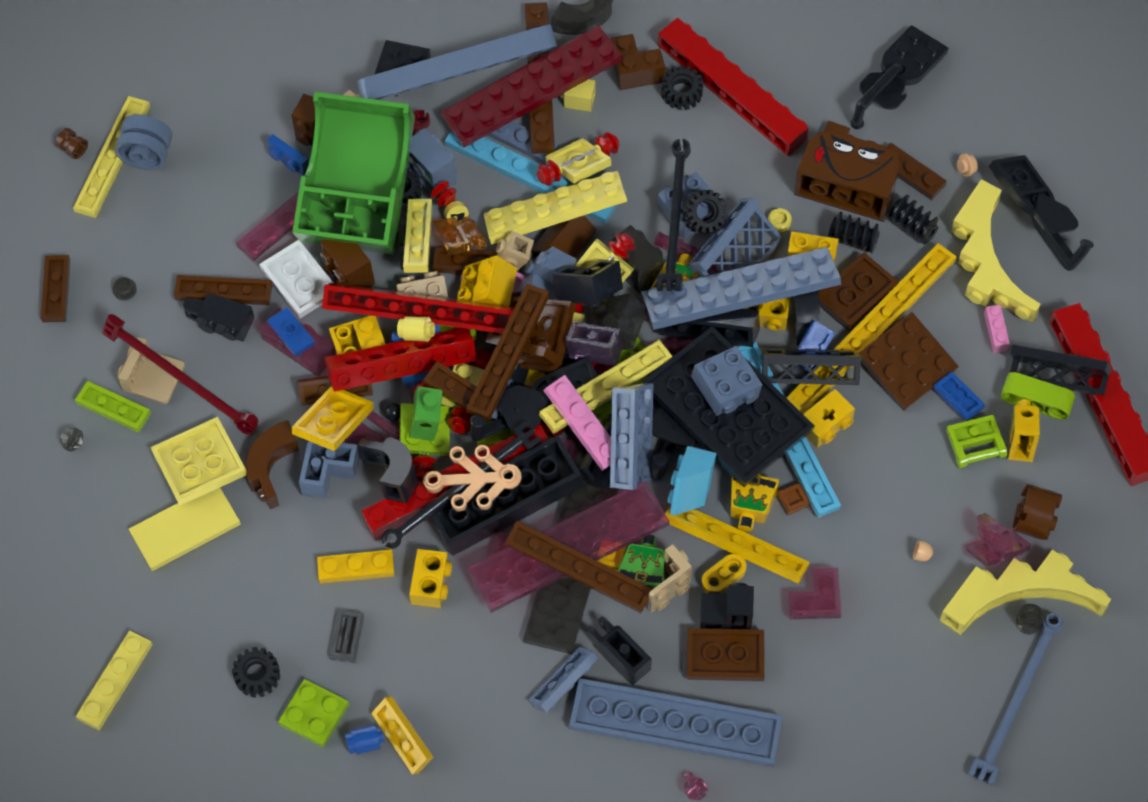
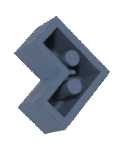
(541, 269)
(323, 463)

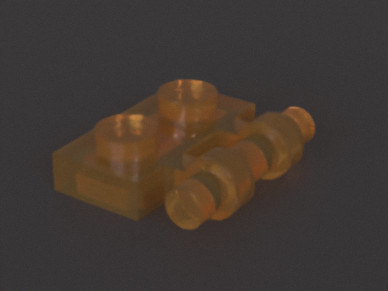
(458, 236)

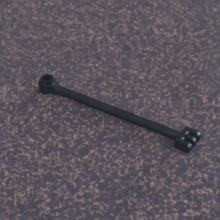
(670, 276)
(400, 532)

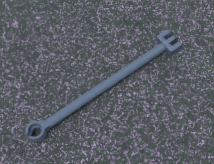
(986, 765)

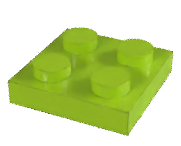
(313, 713)

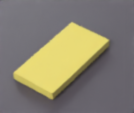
(183, 528)

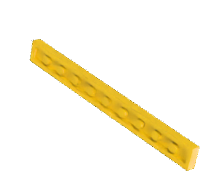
(879, 320)

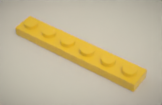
(740, 543)

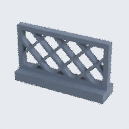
(720, 239)
(626, 445)

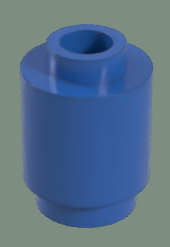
(364, 739)

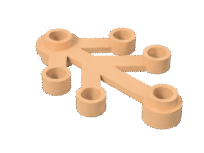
(476, 478)

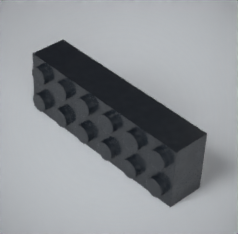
(545, 478)

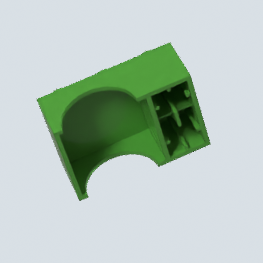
(355, 172)

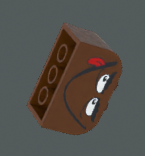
(848, 174)

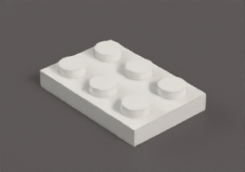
(297, 278)

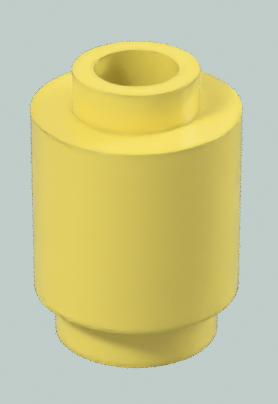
(416, 328)

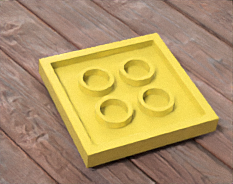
(198, 461)

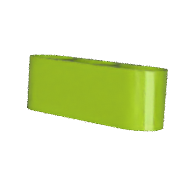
(1049, 398)

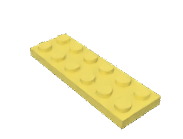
(555, 206)

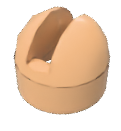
(923, 551)

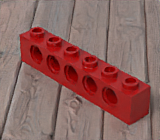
(399, 359)

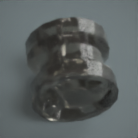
(1027, 613)

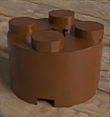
(1036, 512)

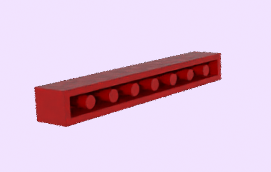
(734, 86)
(402, 304)
(1113, 411)
(392, 514)

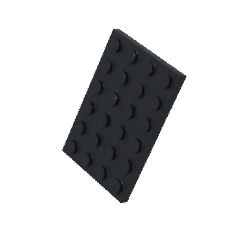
(746, 438)

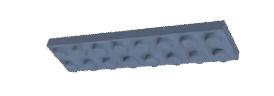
(742, 288)
(676, 722)

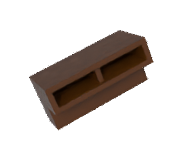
(566, 236)

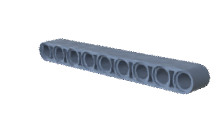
(457, 63)

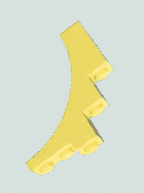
(978, 256)
(1051, 580)

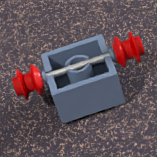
(433, 166)

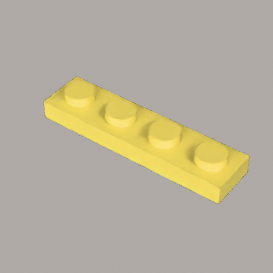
(418, 236)
(114, 680)

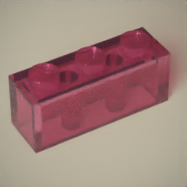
(313, 358)

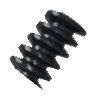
(914, 219)
(854, 232)

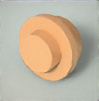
(967, 165)

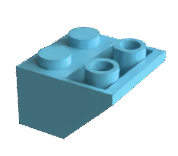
(692, 480)

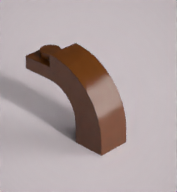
(264, 453)

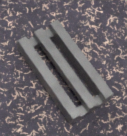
(343, 655)

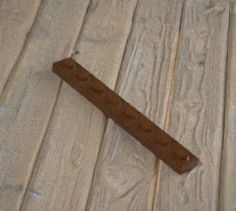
(542, 117)

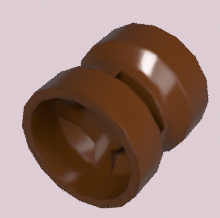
(73, 144)

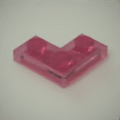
(822, 602)

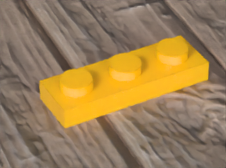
(355, 566)
(402, 735)

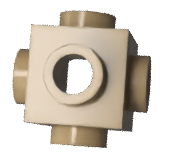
(515, 249)

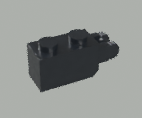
(220, 316)
(621, 651)

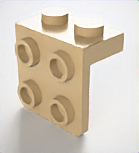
(430, 285)
(147, 379)
(678, 567)

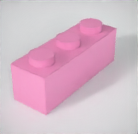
(996, 329)

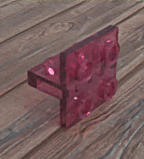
(996, 542)

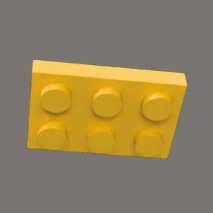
(332, 418)

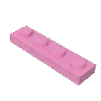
(581, 420)

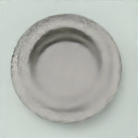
(124, 288)
(71, 439)

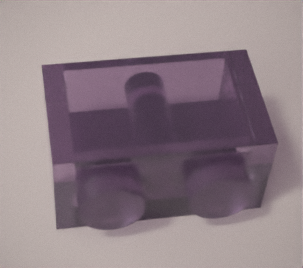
(596, 342)

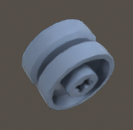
(143, 142)

